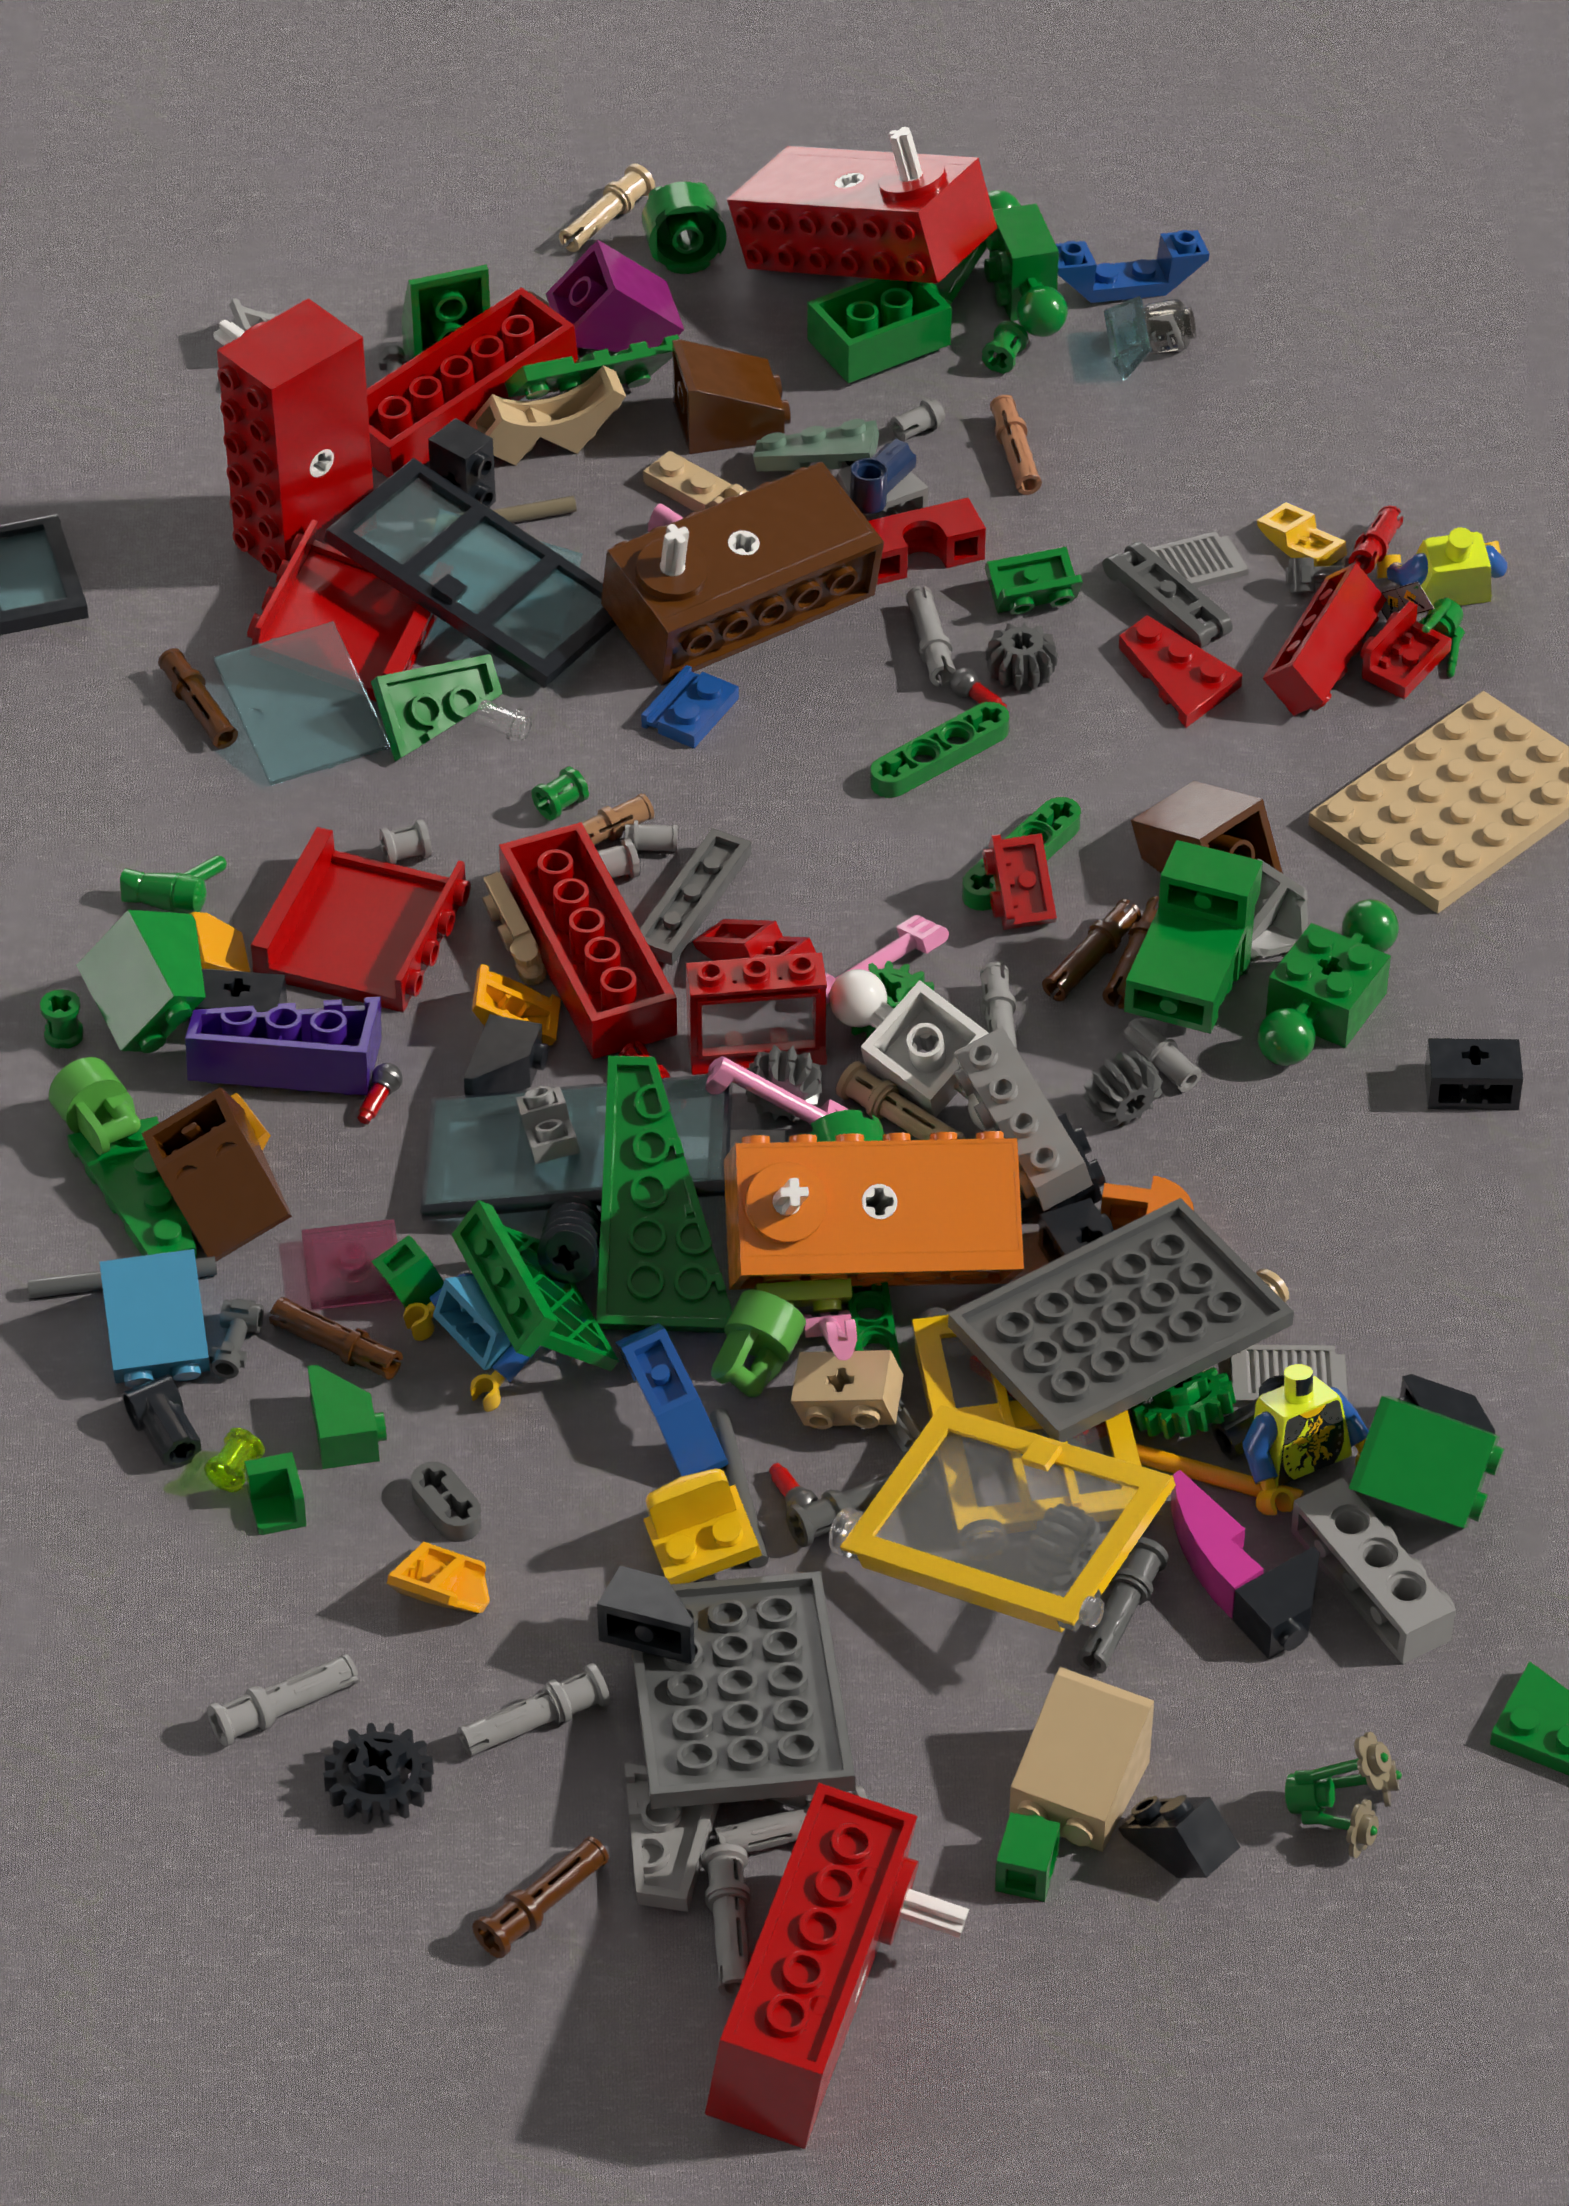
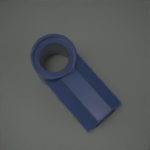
(878, 475)

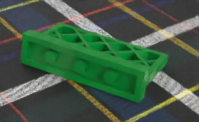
(524, 1298)

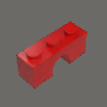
(945, 529)

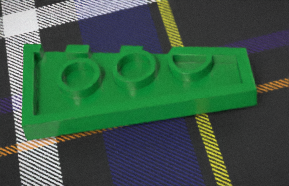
(632, 367)
(136, 1192)

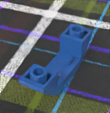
(1176, 260)
(672, 1400)

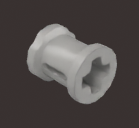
(405, 842)
(621, 859)

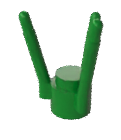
(1446, 620)

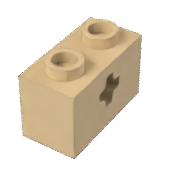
(849, 1391)

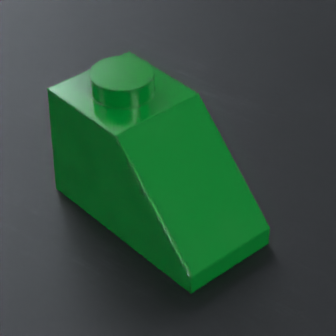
(344, 1420)

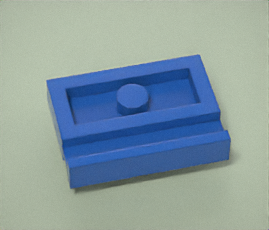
(690, 706)

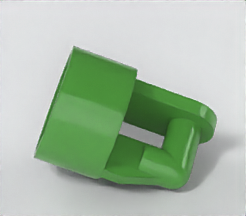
(94, 1103)
(763, 1328)

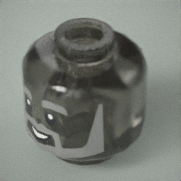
(1169, 326)

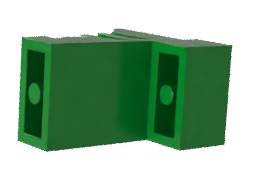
(1196, 937)

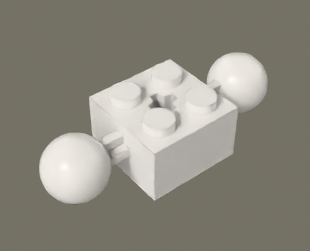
(916, 1023)

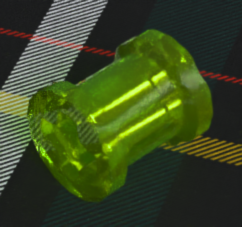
(228, 1468)

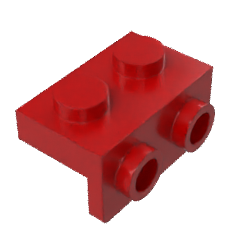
(1402, 653)
(1021, 881)

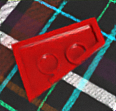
(1179, 669)

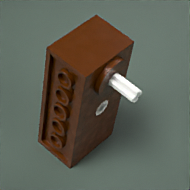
(741, 572)

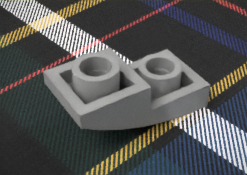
(547, 1124)

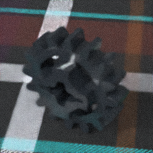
(378, 1773)

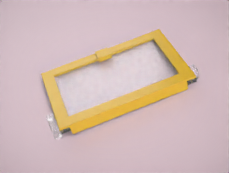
(1005, 1520)

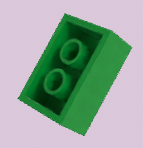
(878, 325)

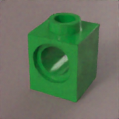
(1027, 1856)

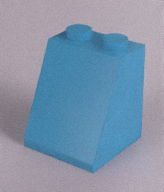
(154, 1317)

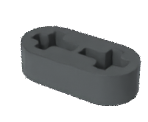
(438, 1506)

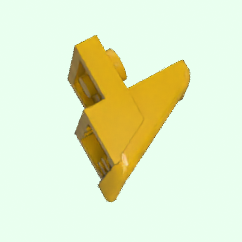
(699, 1526)

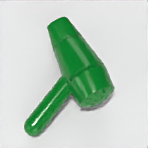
(171, 891)

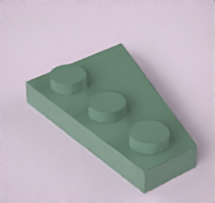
(832, 446)

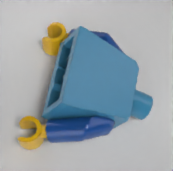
(473, 1324)

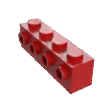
(1325, 640)

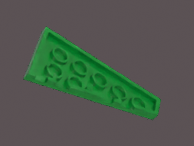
(652, 1231)

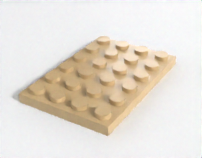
(1453, 802)

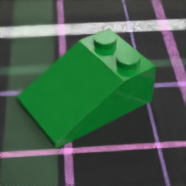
(441, 305)

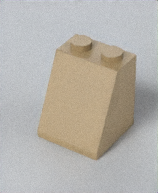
(1084, 1758)

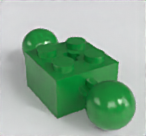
(1024, 266)
(1328, 983)

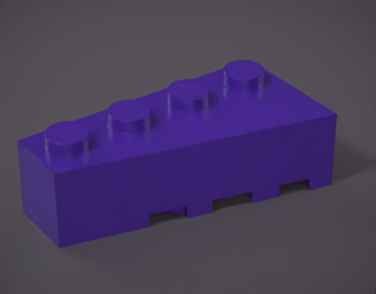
(286, 1046)

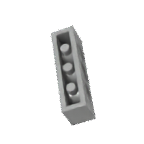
(1374, 1570)

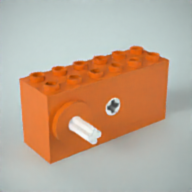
(941, 1204)

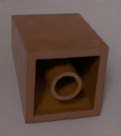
(725, 397)
(1206, 818)

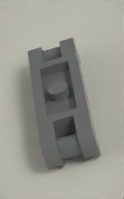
(1168, 593)

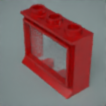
(753, 1005)

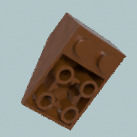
(217, 1173)

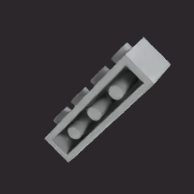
(1016, 1105)

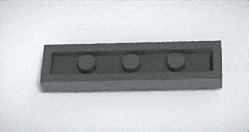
(694, 894)

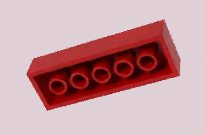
(461, 375)
(589, 940)

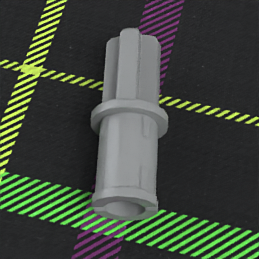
(1163, 1054)

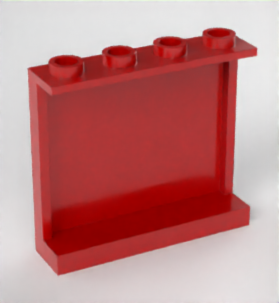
(322, 586)
(357, 924)

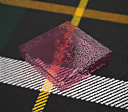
(341, 1263)

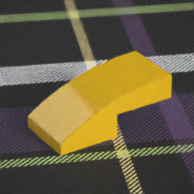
(1297, 536)

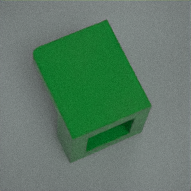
(409, 1272)
(275, 1493)

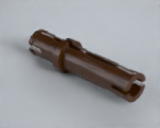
(190, 687)
(1136, 937)
(1102, 938)
(350, 1345)

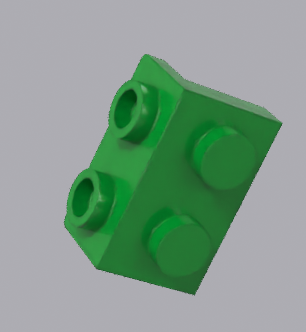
(1033, 580)

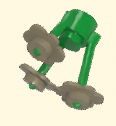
(1314, 1790)

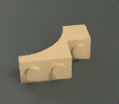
(563, 419)

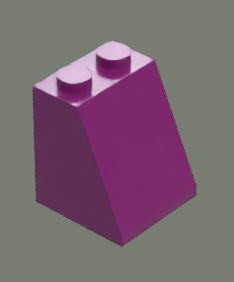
(614, 302)

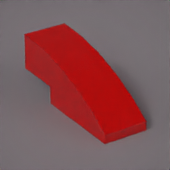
(749, 939)

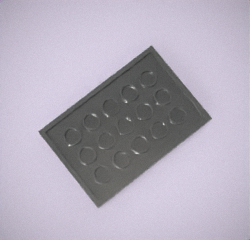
(1120, 1320)
(756, 1704)

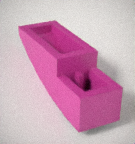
(1211, 1542)

